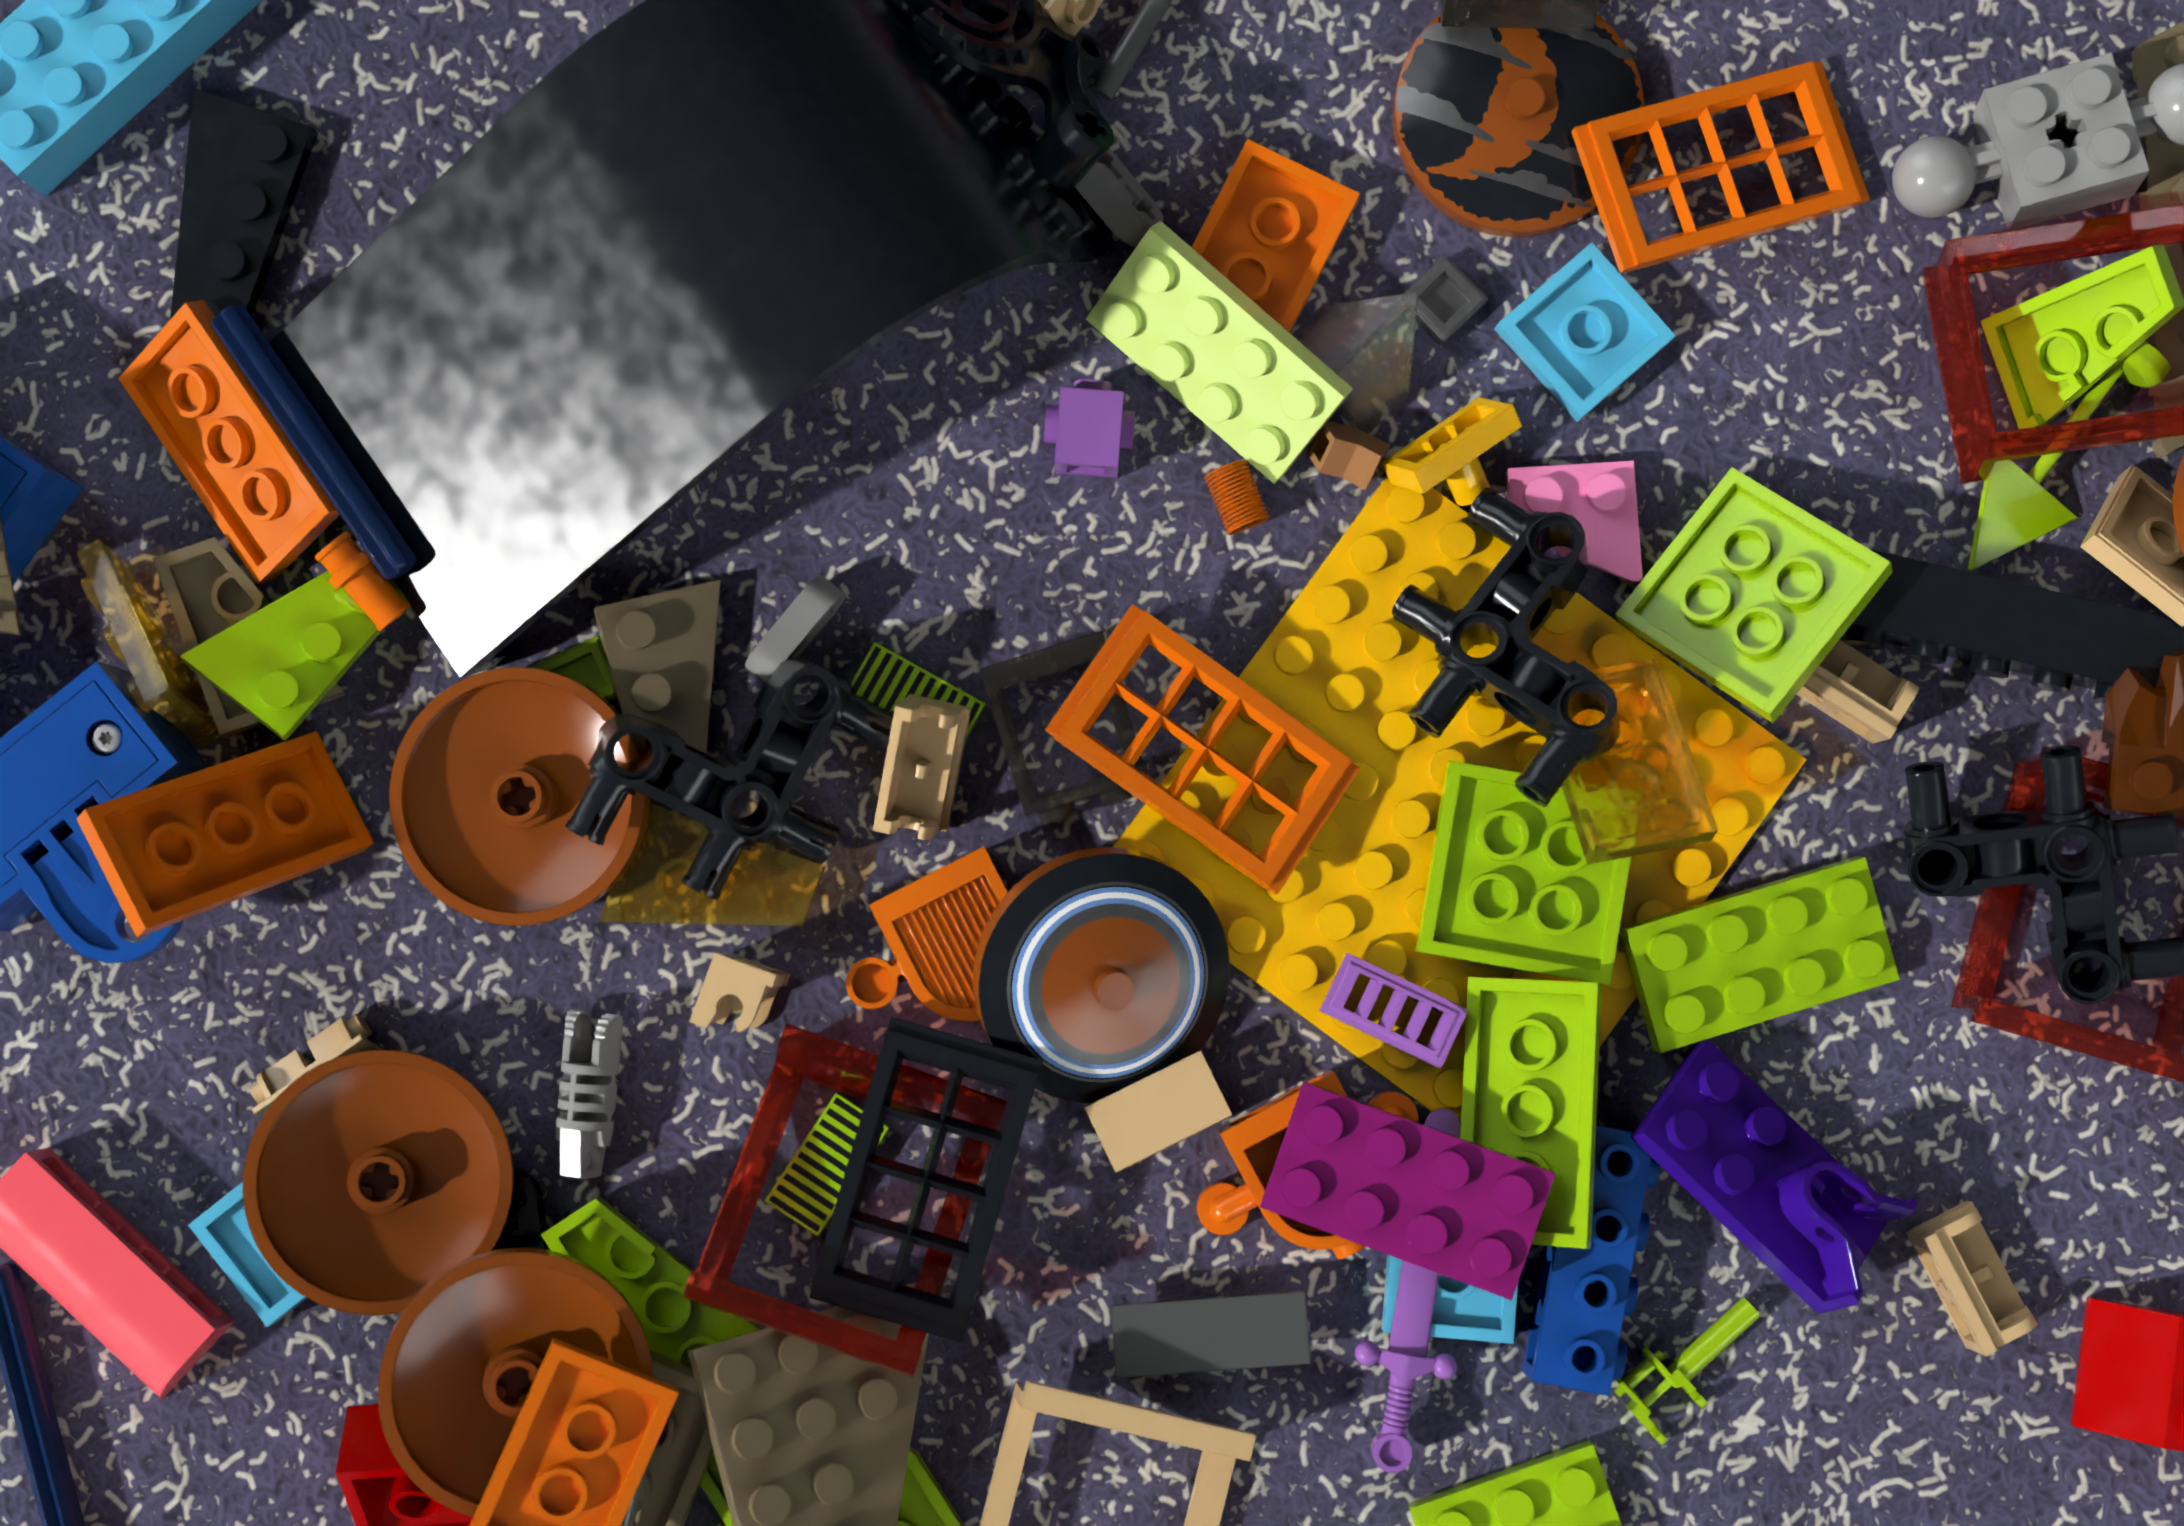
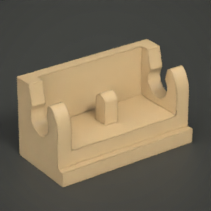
(1859, 693)
(922, 766)
(739, 987)
(1158, 1111)
(1971, 1279)

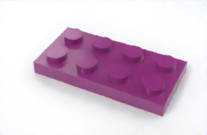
(1408, 1190)

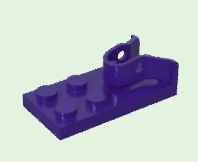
(1766, 1178)

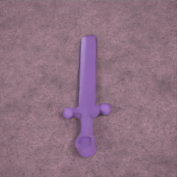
(1408, 1344)

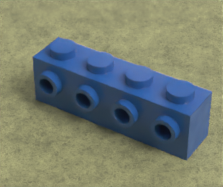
(1590, 1290)

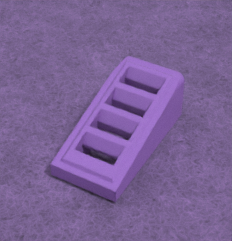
(1443, 1035)

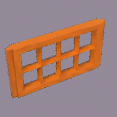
(1615, 199)
(1105, 678)

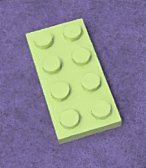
(1218, 352)

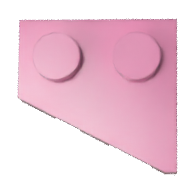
(1599, 498)

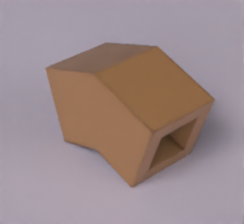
(1347, 453)

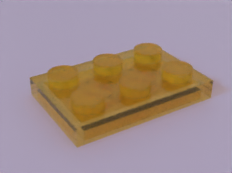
(1647, 786)

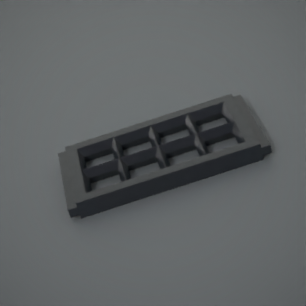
(891, 1298)

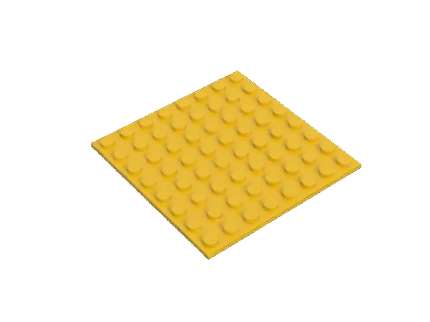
(1362, 883)

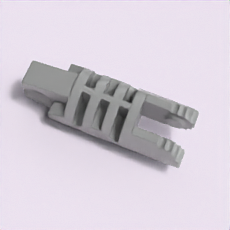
(587, 1092)

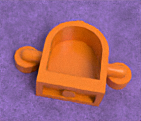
(934, 938)
(1254, 1147)

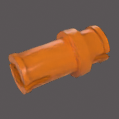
(362, 581)

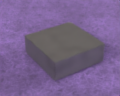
(1445, 299)

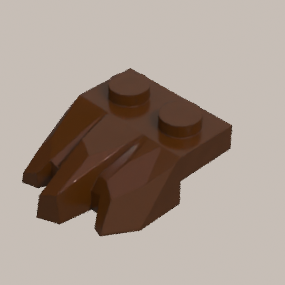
(2146, 740)

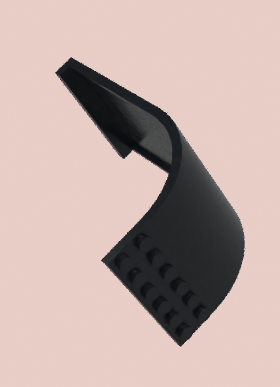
(651, 278)

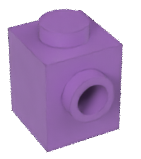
(1089, 429)

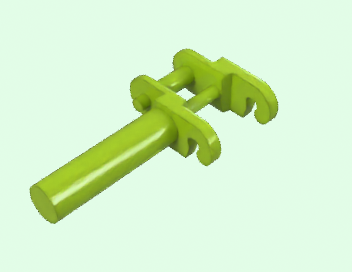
(1685, 1365)

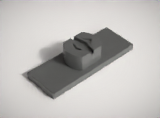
(1210, 1334)

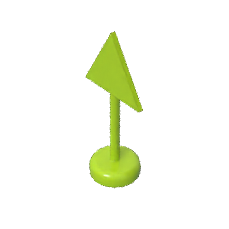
(2015, 504)

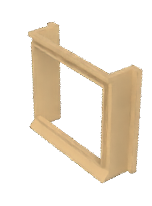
(1218, 1444)

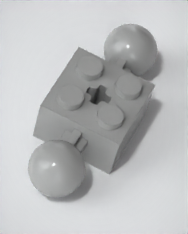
(2041, 176)

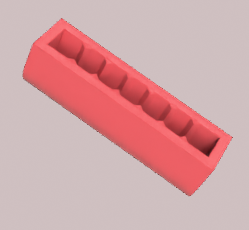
(105, 1271)

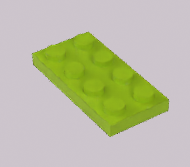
(1759, 954)
(1536, 1089)

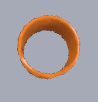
(1253, 496)

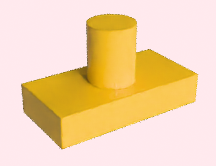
(1453, 450)

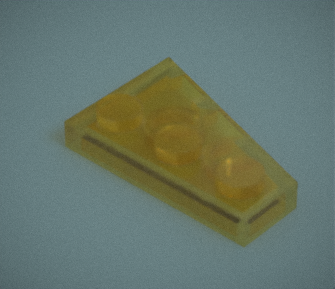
(158, 675)
(761, 890)

